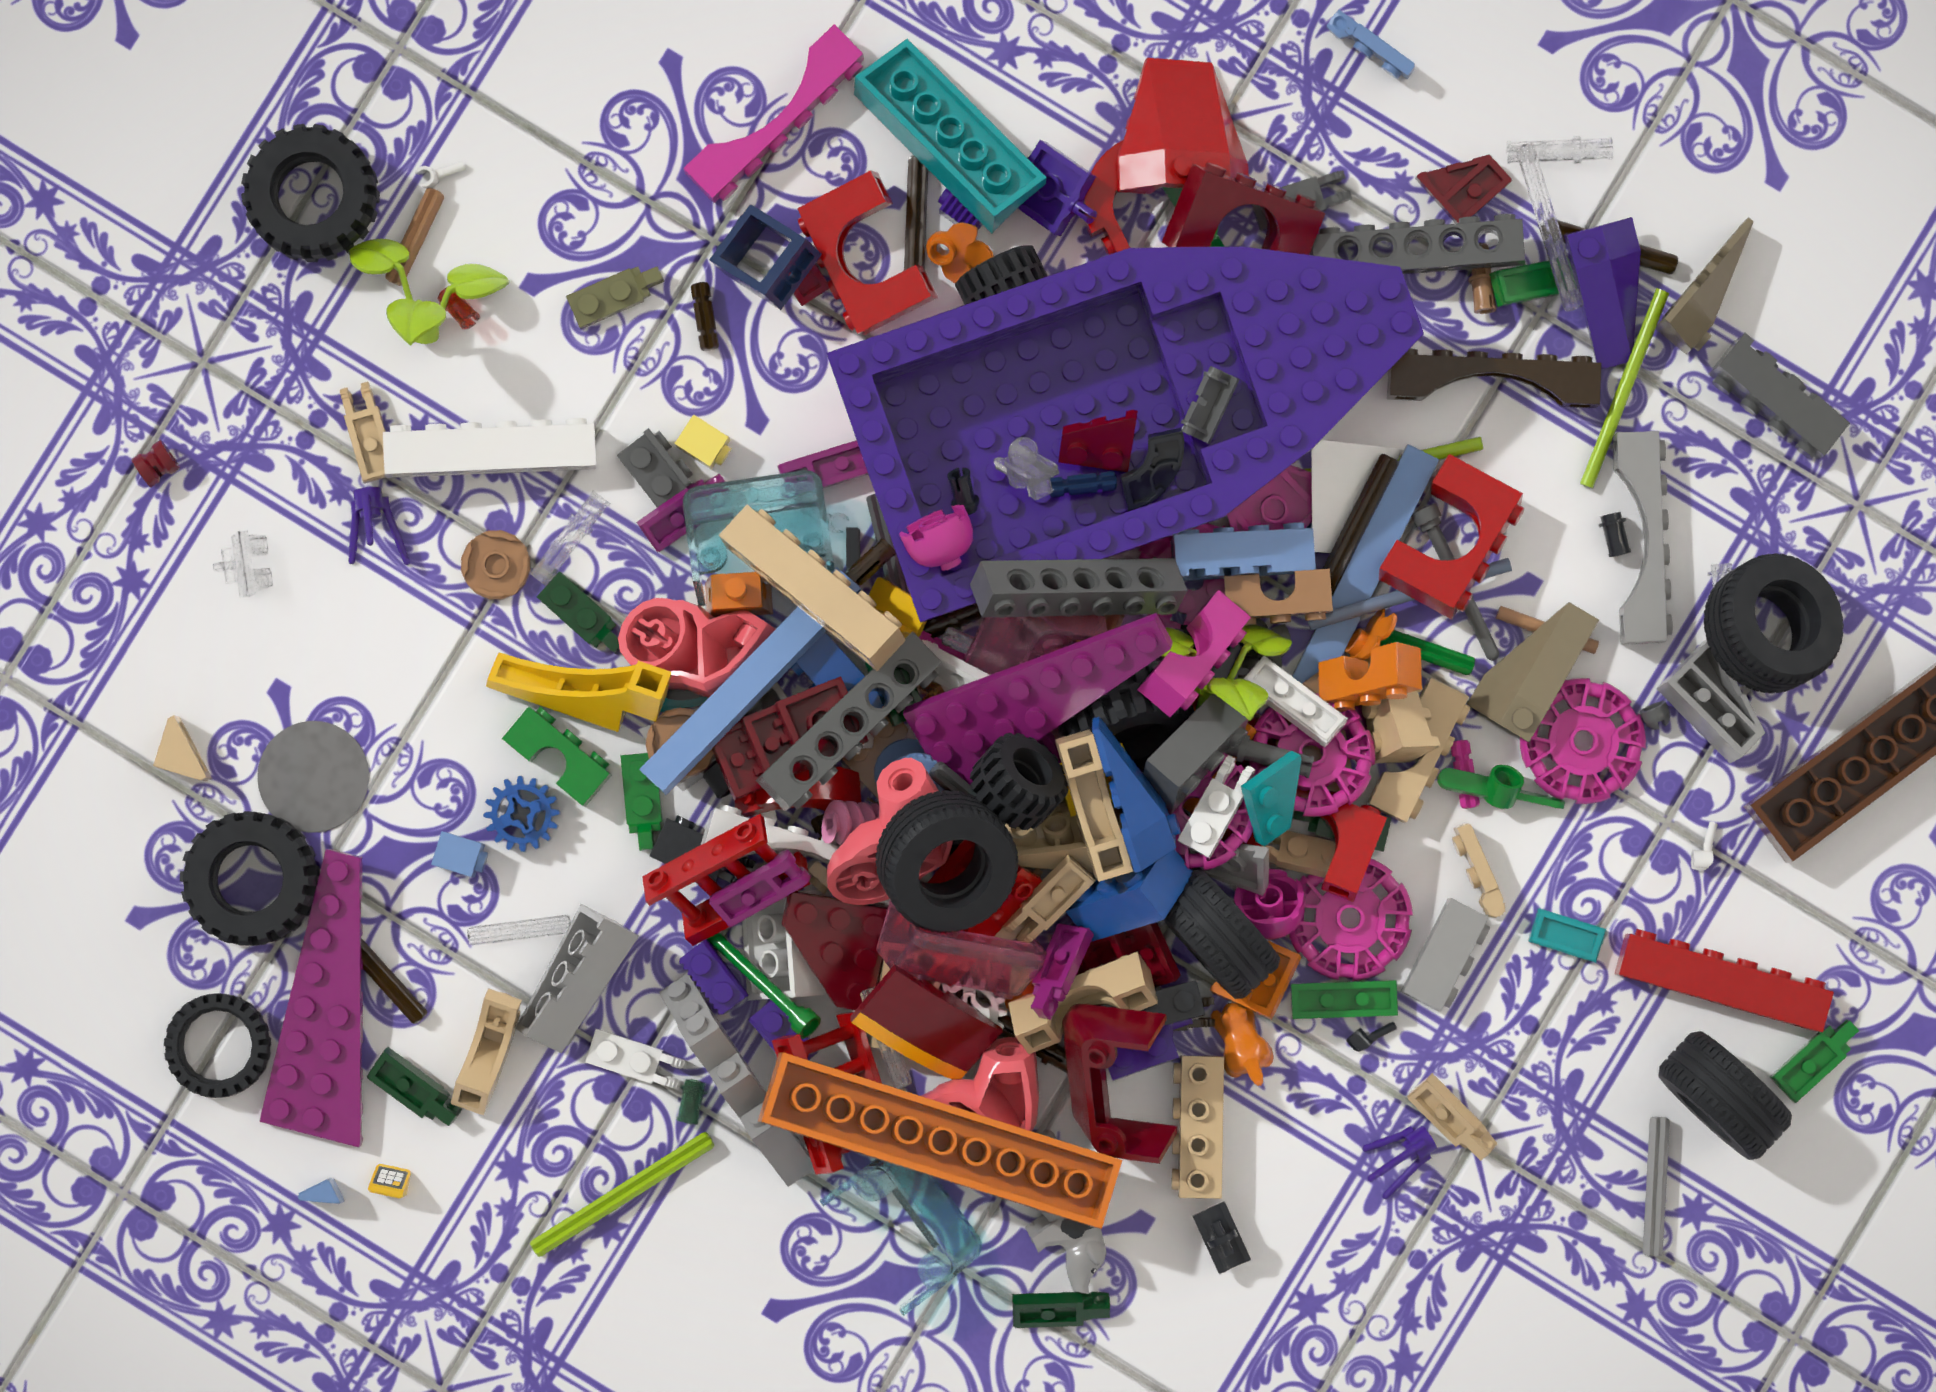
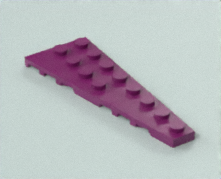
(1033, 694)
(319, 1050)

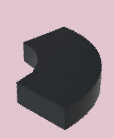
(1156, 470)

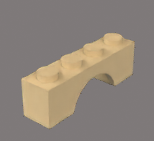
(1399, 792)
(1093, 805)
(1121, 983)

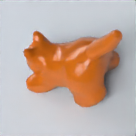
(1244, 1047)

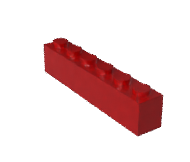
(1724, 982)

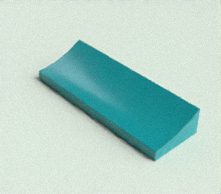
(948, 134)

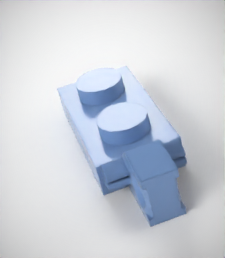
(1370, 44)

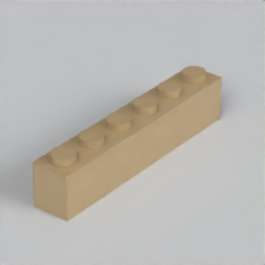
(812, 587)

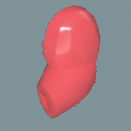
(691, 642)
(853, 867)
(1002, 1088)

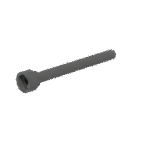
(1429, 521)

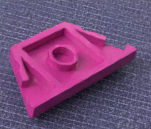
(1277, 503)

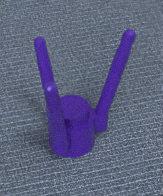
(367, 505)
(1417, 1145)

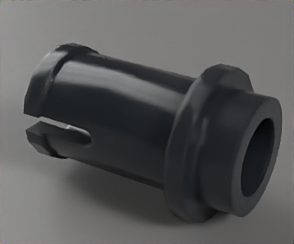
(963, 490)
(1615, 534)

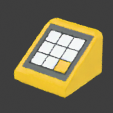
(390, 1181)

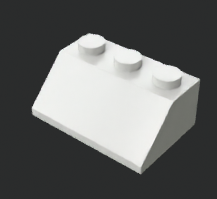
(777, 955)

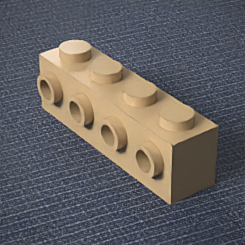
(1200, 1126)

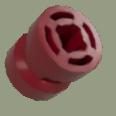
(155, 463)

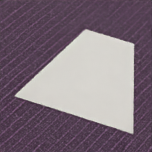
(1338, 479)

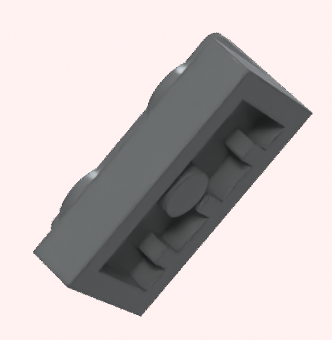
(655, 468)

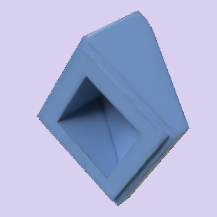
(325, 1192)

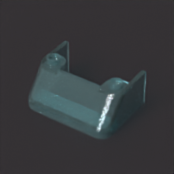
(789, 498)
(933, 1212)

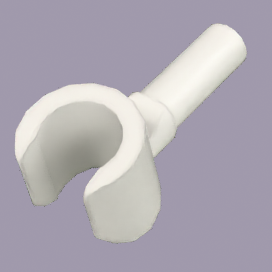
(439, 173)
(1704, 858)

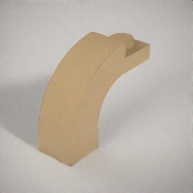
(487, 1052)

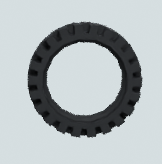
(177, 1059)

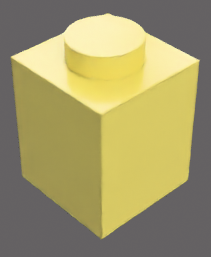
(704, 442)

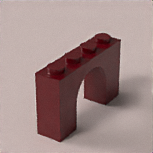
(1212, 195)

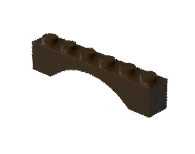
(1565, 382)

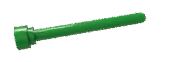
(802, 1019)

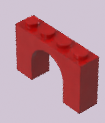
(828, 223)
(1447, 583)
(1355, 836)

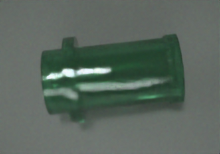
(691, 1101)

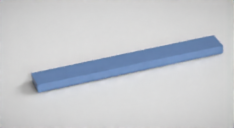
(1363, 569)
(734, 698)

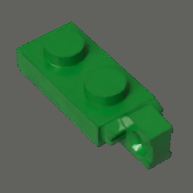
(641, 800)
(1814, 1060)

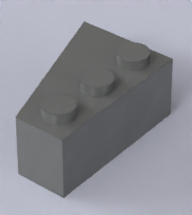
(1194, 750)

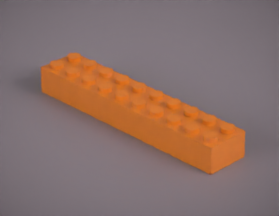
(940, 1140)

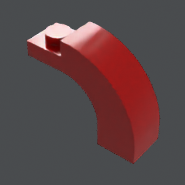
(1101, 197)
(842, 786)

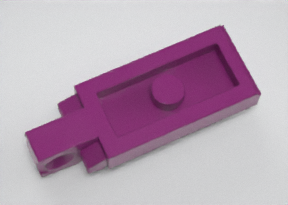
(668, 521)
(1060, 968)

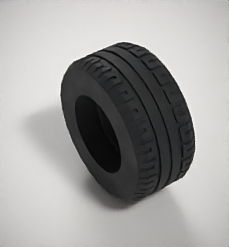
(1806, 602)
(970, 895)
(1221, 936)
(1725, 1095)

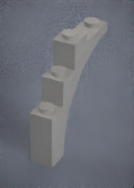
(733, 1078)

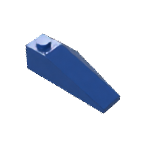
(1145, 819)

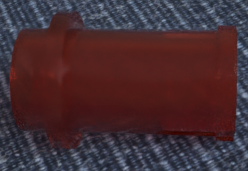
(460, 310)

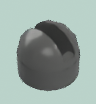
(1655, 713)

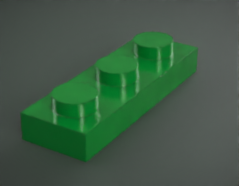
(1344, 999)

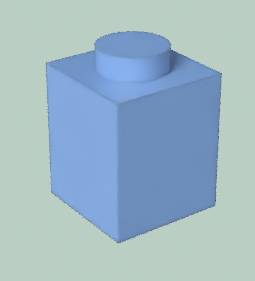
(459, 854)

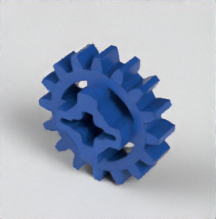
(507, 820)

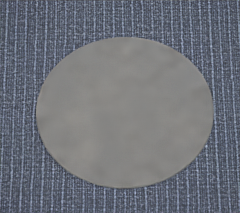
(313, 776)

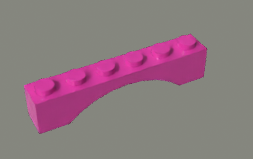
(723, 164)

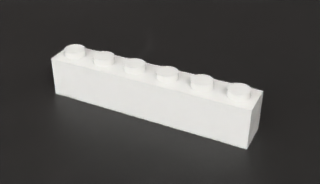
(489, 450)

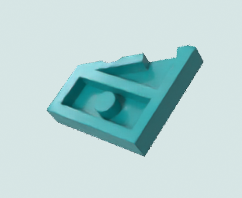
(1272, 798)

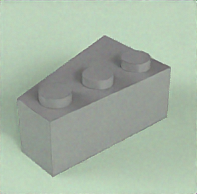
(1713, 704)

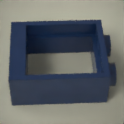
(777, 284)

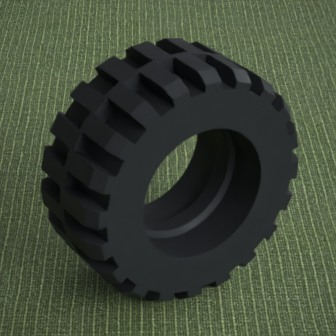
(283, 155)
(1130, 718)
(203, 867)

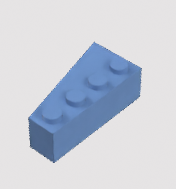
(1243, 552)

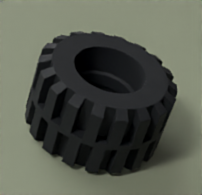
(1000, 274)
(1019, 781)

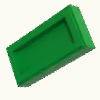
(1523, 283)

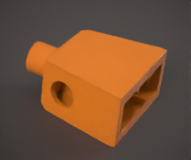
(738, 592)

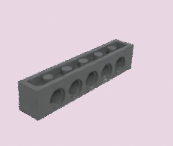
(1436, 258)
(1078, 587)
(779, 777)

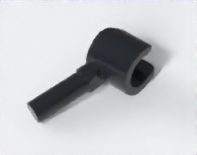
(1360, 1041)

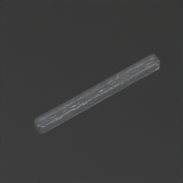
(1548, 227)

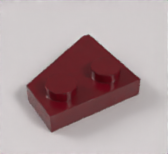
(1465, 186)
(1099, 443)

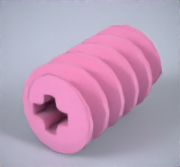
(843, 818)

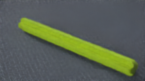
(622, 1194)

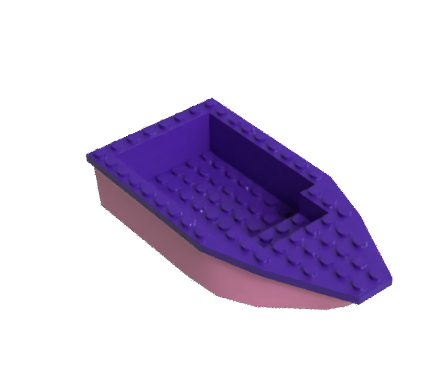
(1104, 342)

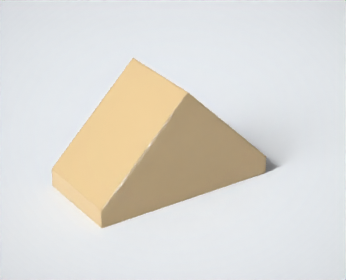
(179, 753)

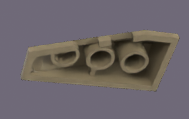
(1698, 306)
(1529, 678)

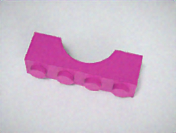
(1177, 676)

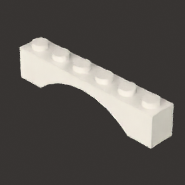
(779, 839)

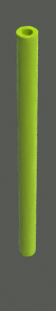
(1624, 388)

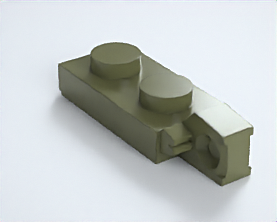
(612, 295)

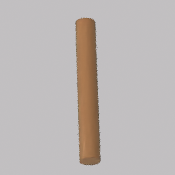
(1532, 624)

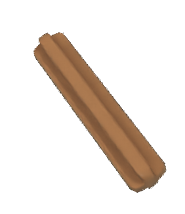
(418, 230)

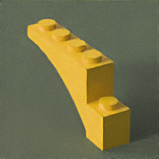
(586, 694)

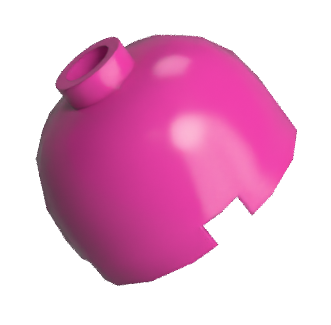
(939, 538)
(1279, 908)

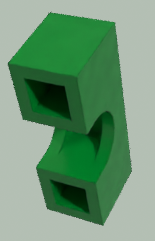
(583, 773)

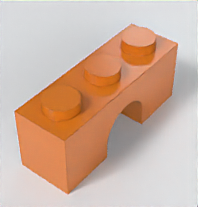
(1391, 675)

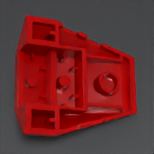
(1175, 124)

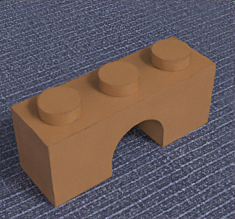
(1310, 597)

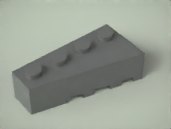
(1778, 398)

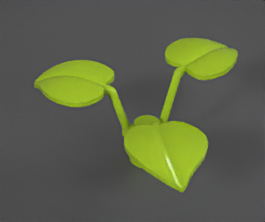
(420, 319)
(1238, 693)

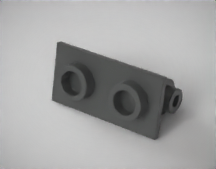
(1206, 413)

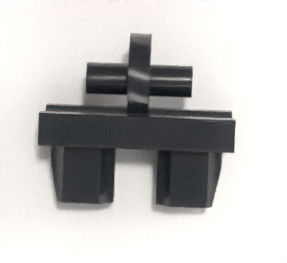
(1221, 1237)

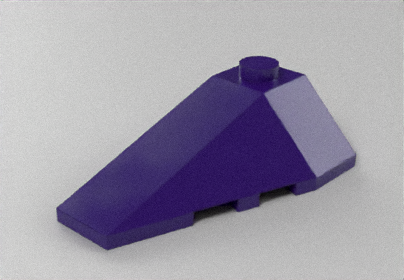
(1607, 279)

